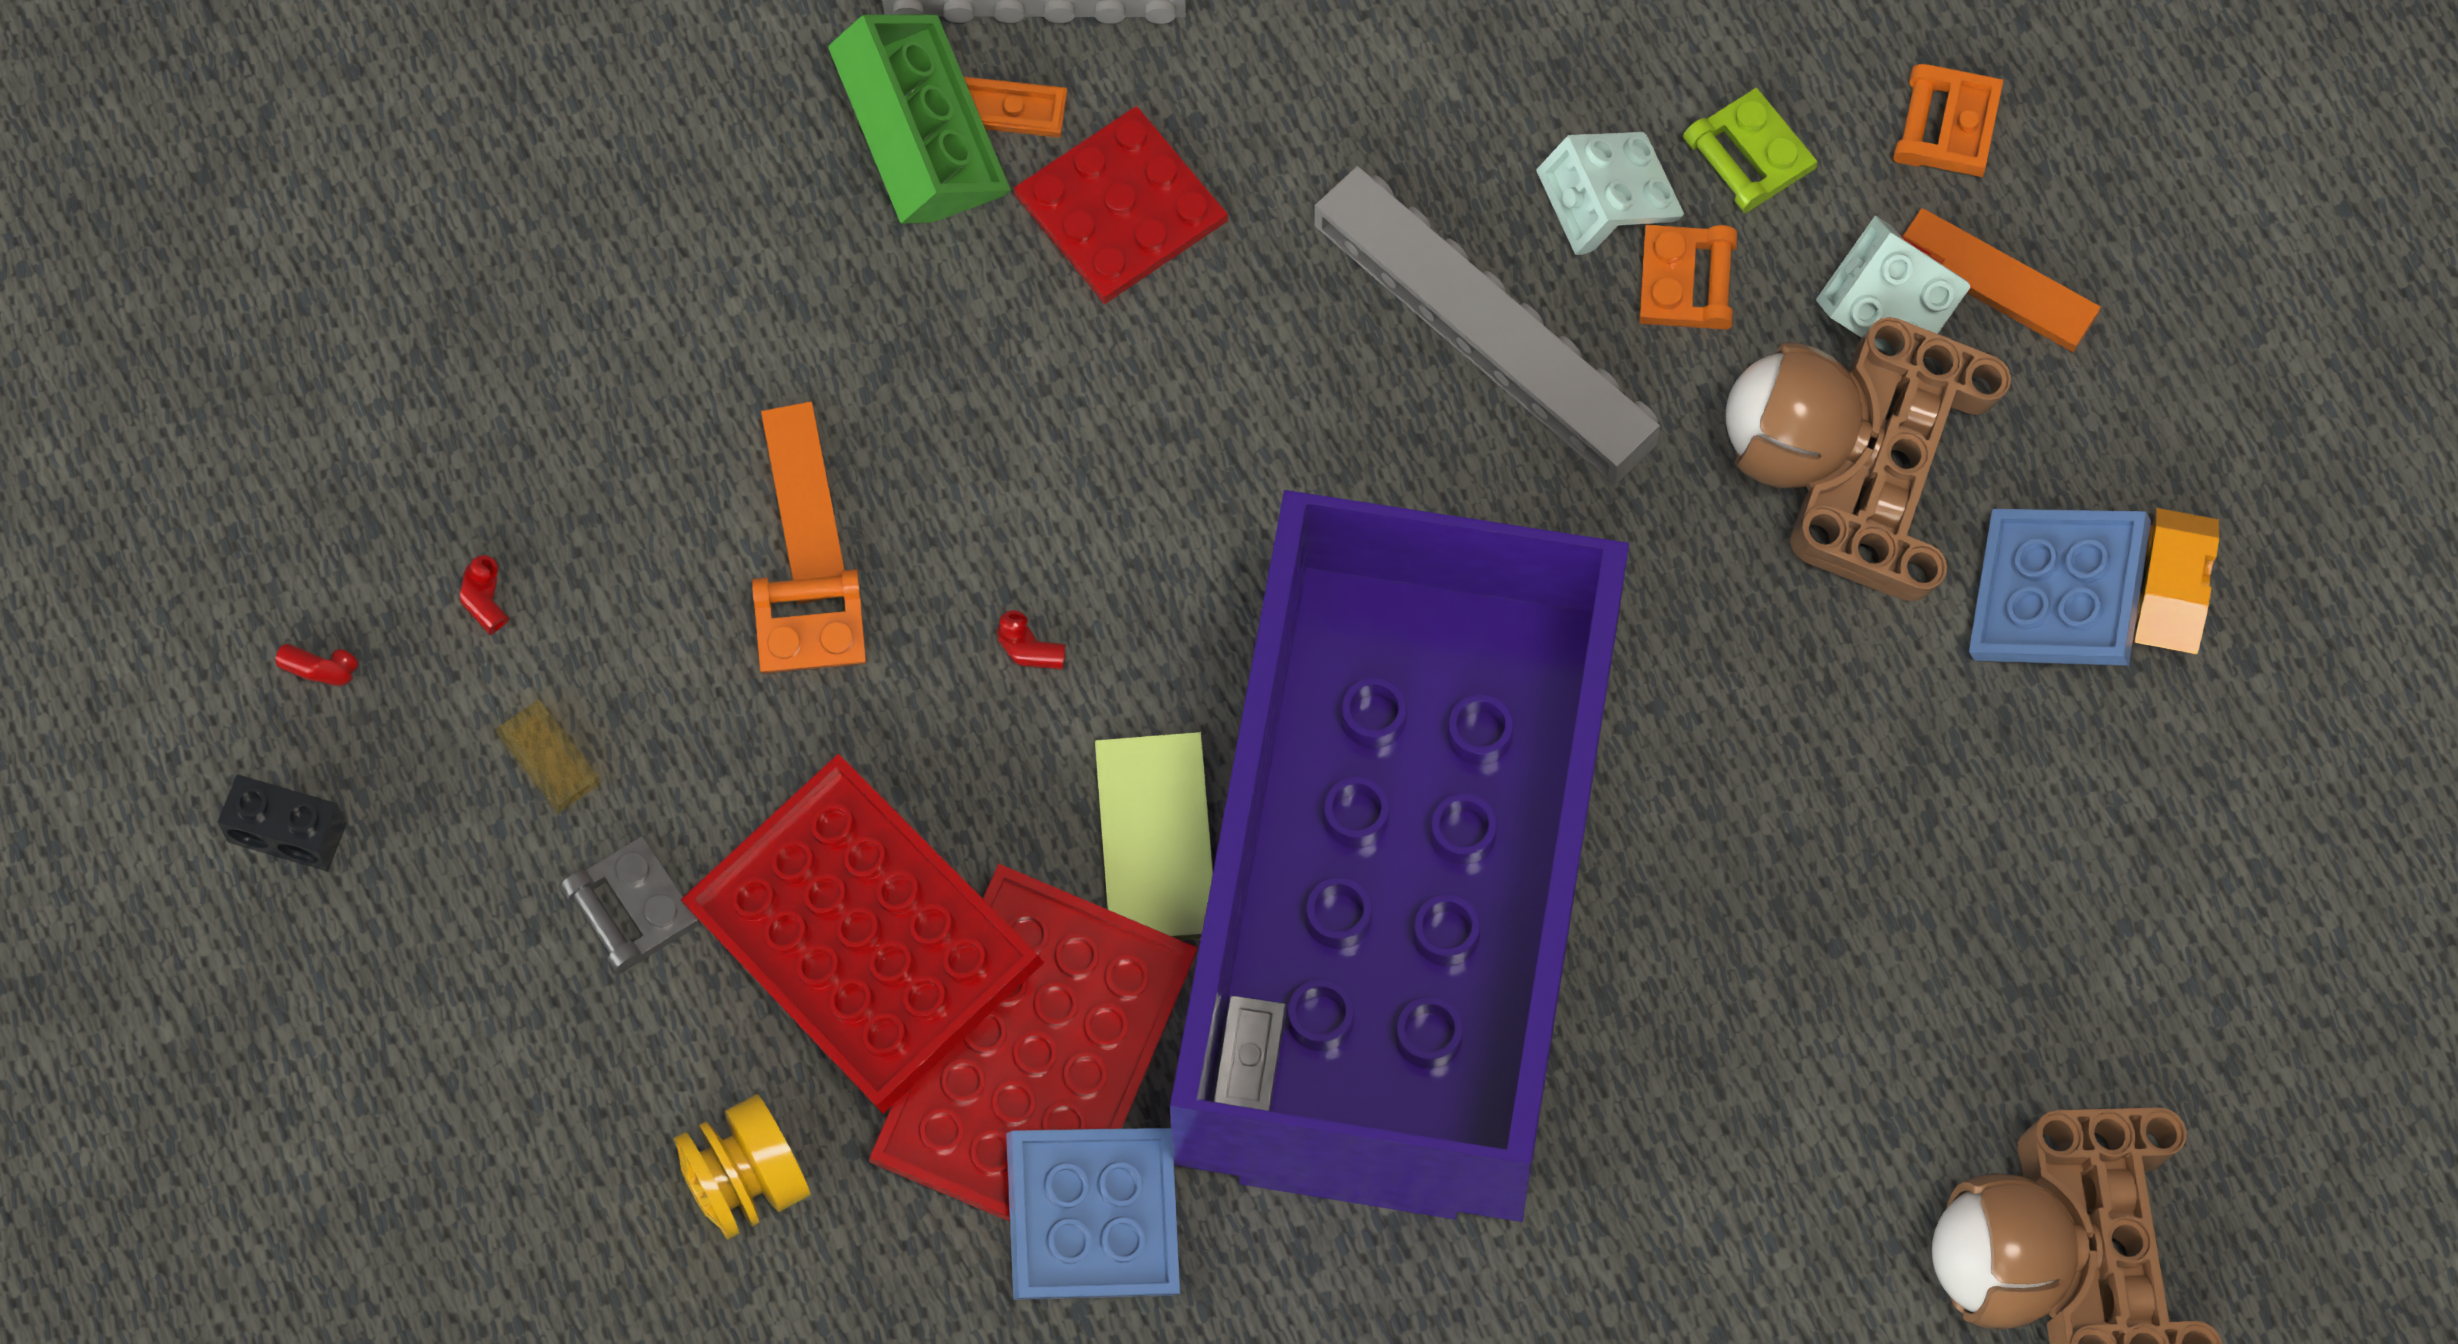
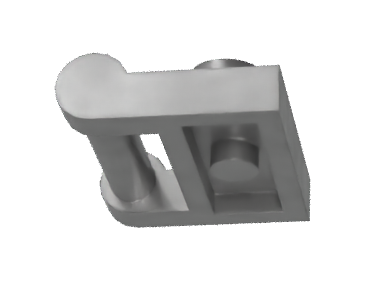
(645, 895)

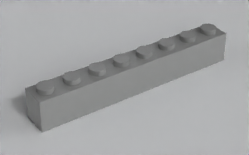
(1487, 324)

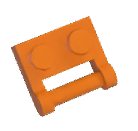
(1965, 124)
(1670, 276)
(811, 639)

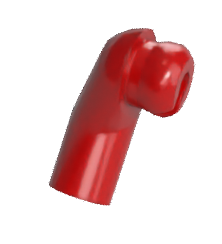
(315, 668)

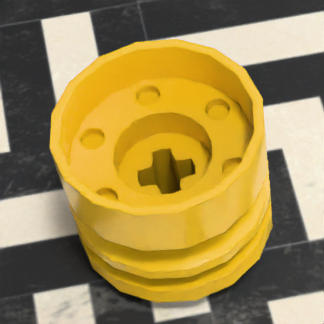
(741, 1166)

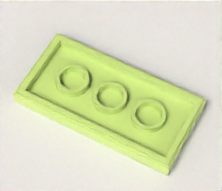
(1156, 831)

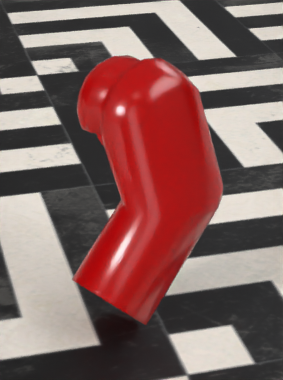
(478, 593)
(1024, 647)

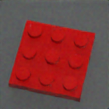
(1120, 204)

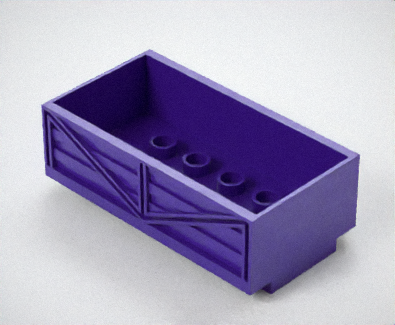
(1402, 854)

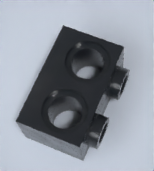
(282, 822)

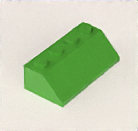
(917, 116)

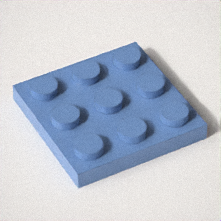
(2060, 586)
(1092, 1213)

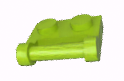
(1761, 139)

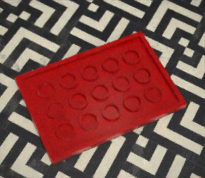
(862, 932)
(1050, 1055)

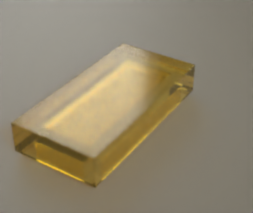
(548, 756)

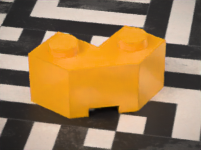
(2176, 580)

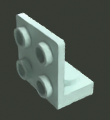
(1606, 184)
(1890, 279)

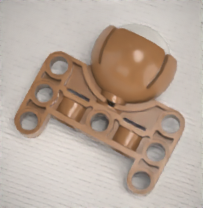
(1809, 425)
(2044, 1239)

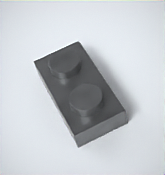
(1250, 1053)

